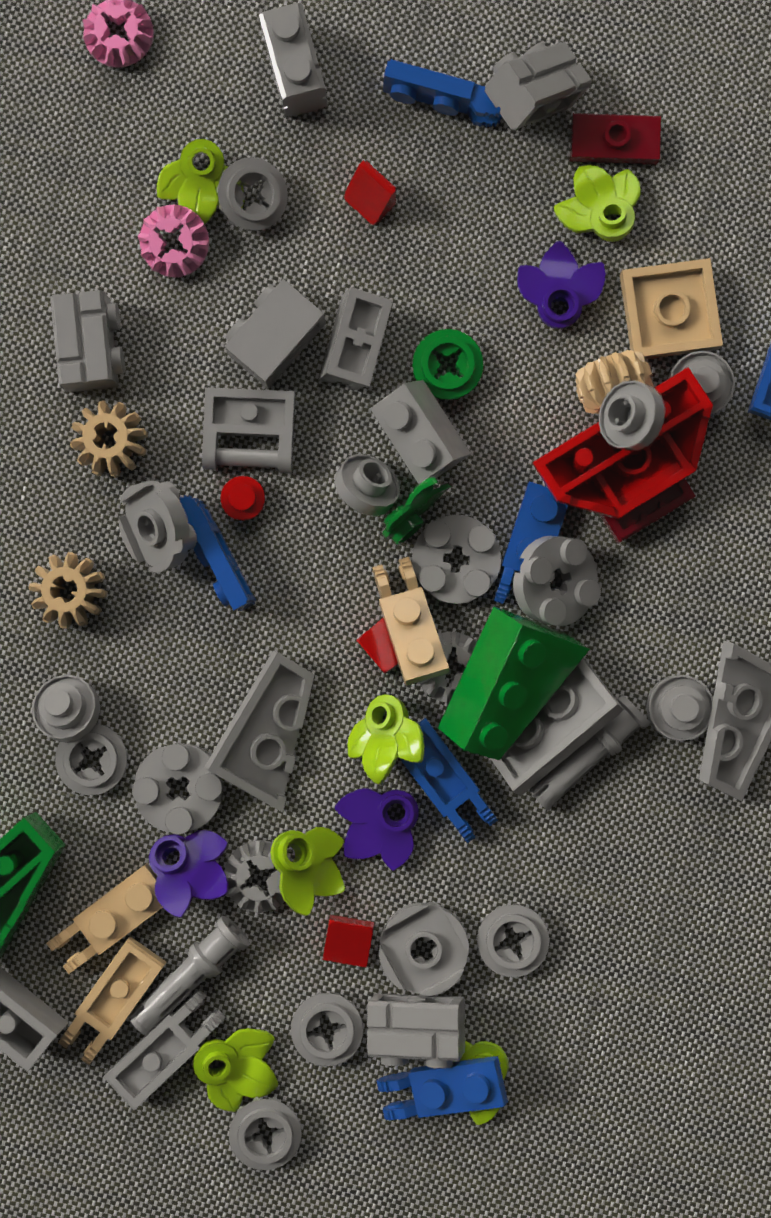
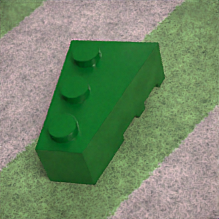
(508, 682)
(25, 862)

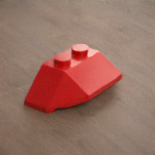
(616, 481)

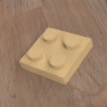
(671, 308)

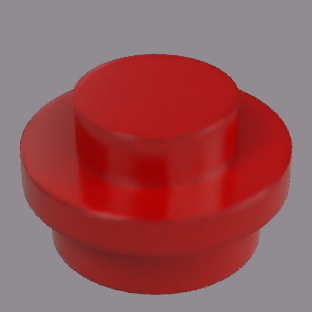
(242, 498)

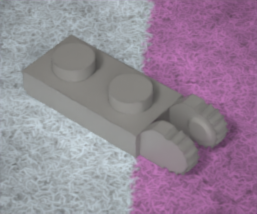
(160, 1053)

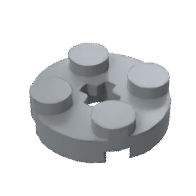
(156, 505)
(436, 575)
(578, 585)
(152, 788)
(416, 973)

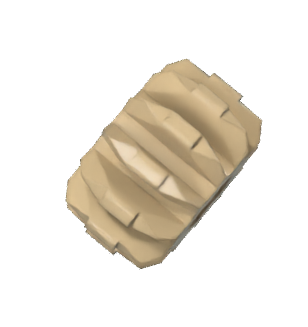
(602, 375)
(93, 441)
(52, 582)

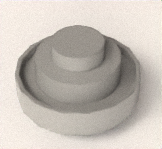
(712, 374)
(631, 415)
(367, 484)
(679, 707)
(65, 708)

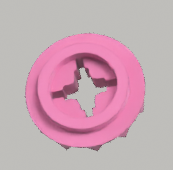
(117, 50)
(193, 237)

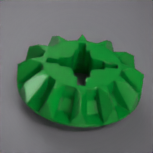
(445, 344)

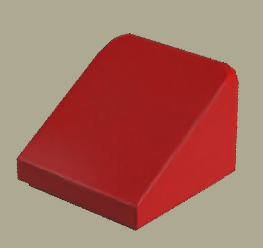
(370, 193)
(379, 646)
(348, 941)

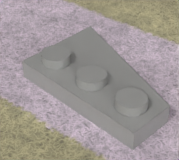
(738, 722)
(561, 727)
(264, 732)

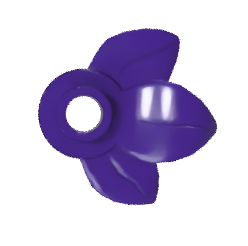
(561, 281)
(373, 828)
(193, 875)

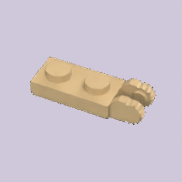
(410, 626)
(111, 916)
(114, 995)

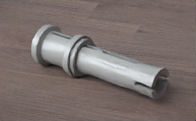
(587, 756)
(202, 962)

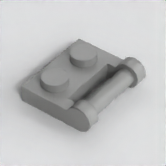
(252, 415)

